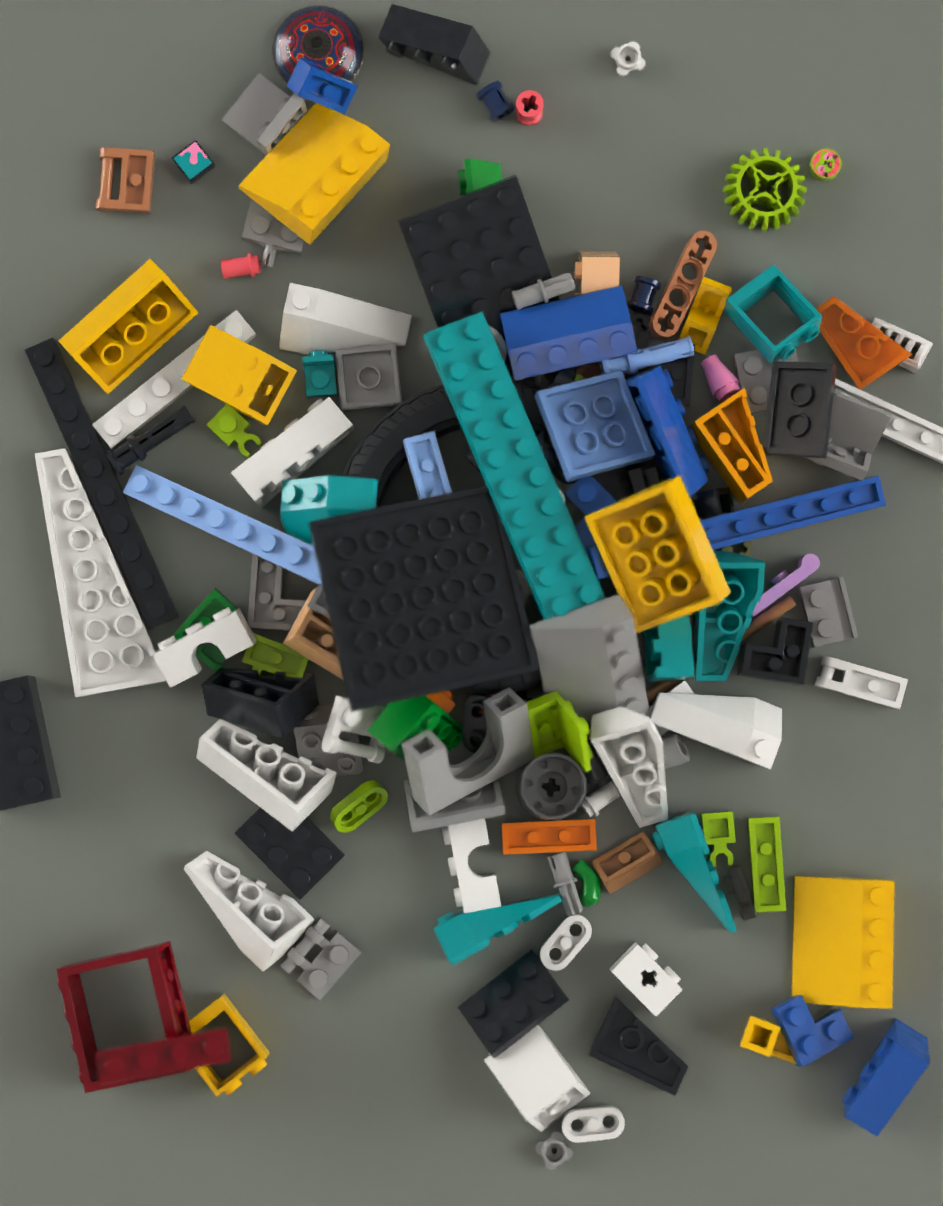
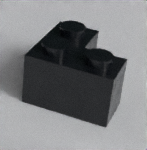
(785, 660)

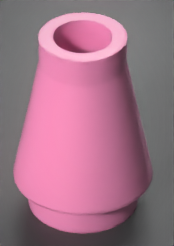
(720, 379)

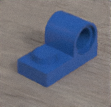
(321, 86)

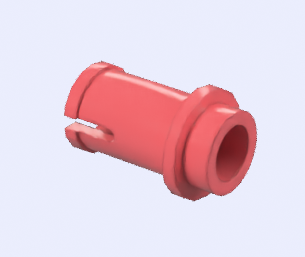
(241, 266)

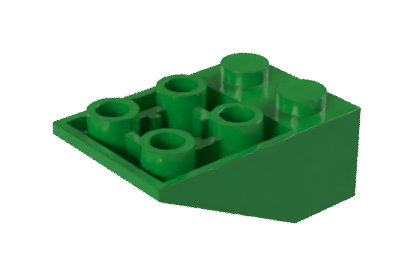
(410, 718)

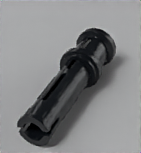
(137, 447)

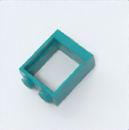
(754, 291)

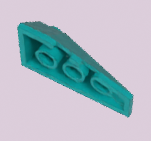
(724, 624)
(470, 932)

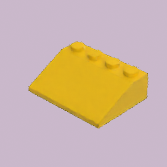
(316, 170)
(658, 554)
(843, 941)

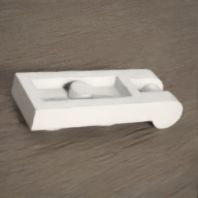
(862, 682)

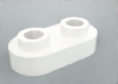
(566, 942)
(592, 1127)

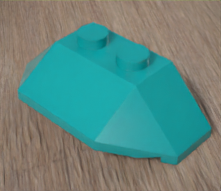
(322, 498)

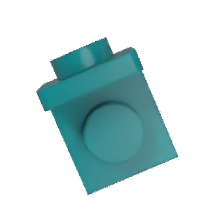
(320, 374)

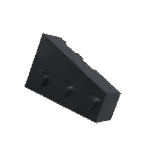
(435, 42)
(260, 702)

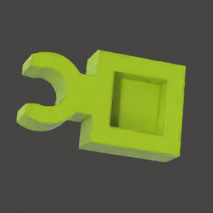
(231, 428)
(718, 831)

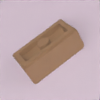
(627, 862)

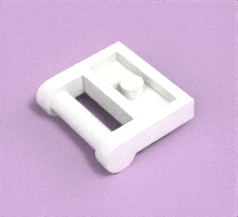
(354, 722)

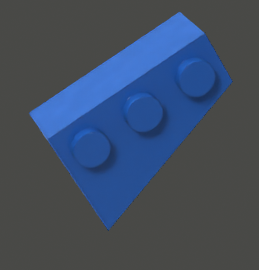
(887, 1077)

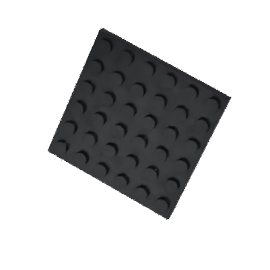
(422, 597)

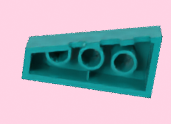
(669, 651)

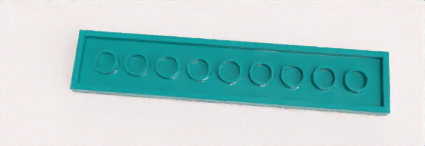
(513, 466)

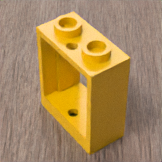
(253, 1065)

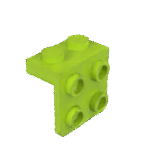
(557, 726)

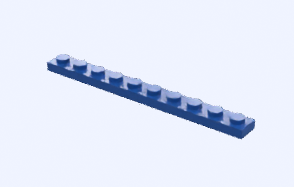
(781, 515)

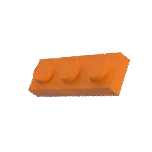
(549, 836)

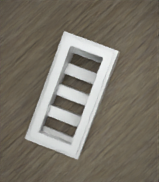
(912, 341)

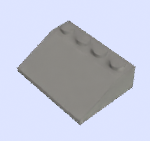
(592, 658)

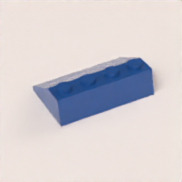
(666, 429)

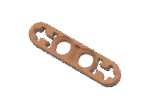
(679, 283)

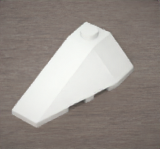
(253, 916)

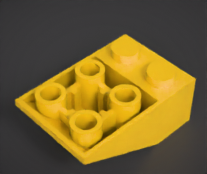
(239, 375)

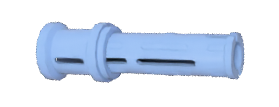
(648, 357)

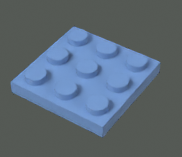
(594, 425)

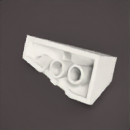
(331, 321)
(726, 723)
(634, 761)

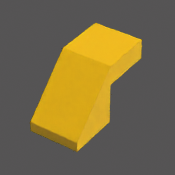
(705, 313)
(766, 1038)

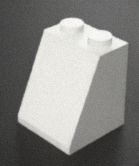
(538, 1079)

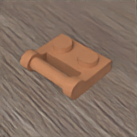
(135, 180)

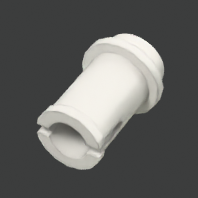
(599, 799)

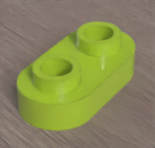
(358, 806)

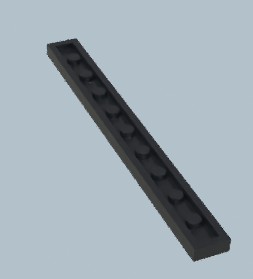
(102, 483)

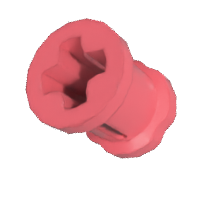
(524, 100)

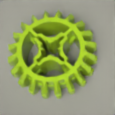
(759, 179)

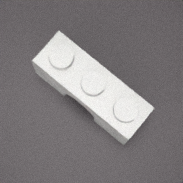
(178, 657)
(474, 890)

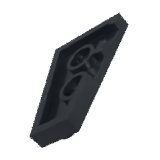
(636, 1050)

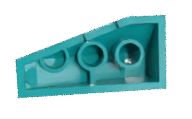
(687, 850)

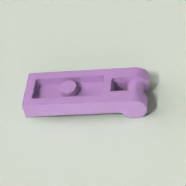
(784, 582)

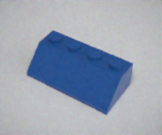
(568, 332)

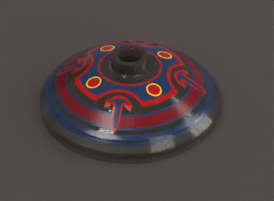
(341, 42)

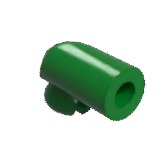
(591, 883)

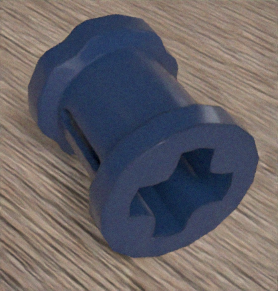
(495, 101)
(643, 295)

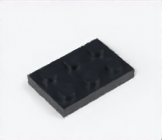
(799, 409)
(294, 857)
(513, 1003)

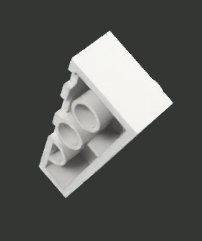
(265, 774)

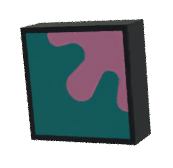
(193, 162)

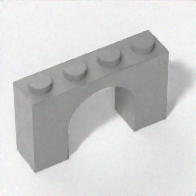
(504, 749)

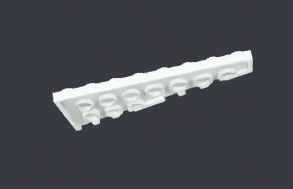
(99, 617)

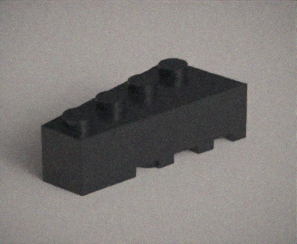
(25, 750)

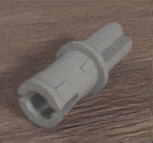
(543, 290)
(565, 883)

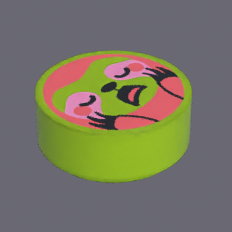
(825, 164)

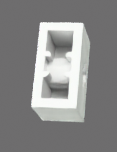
(652, 995)

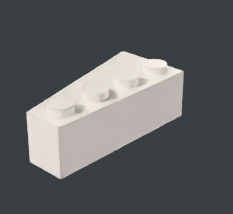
(293, 451)

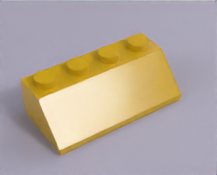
(128, 326)

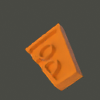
(858, 343)

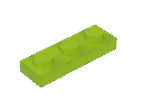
(766, 864)

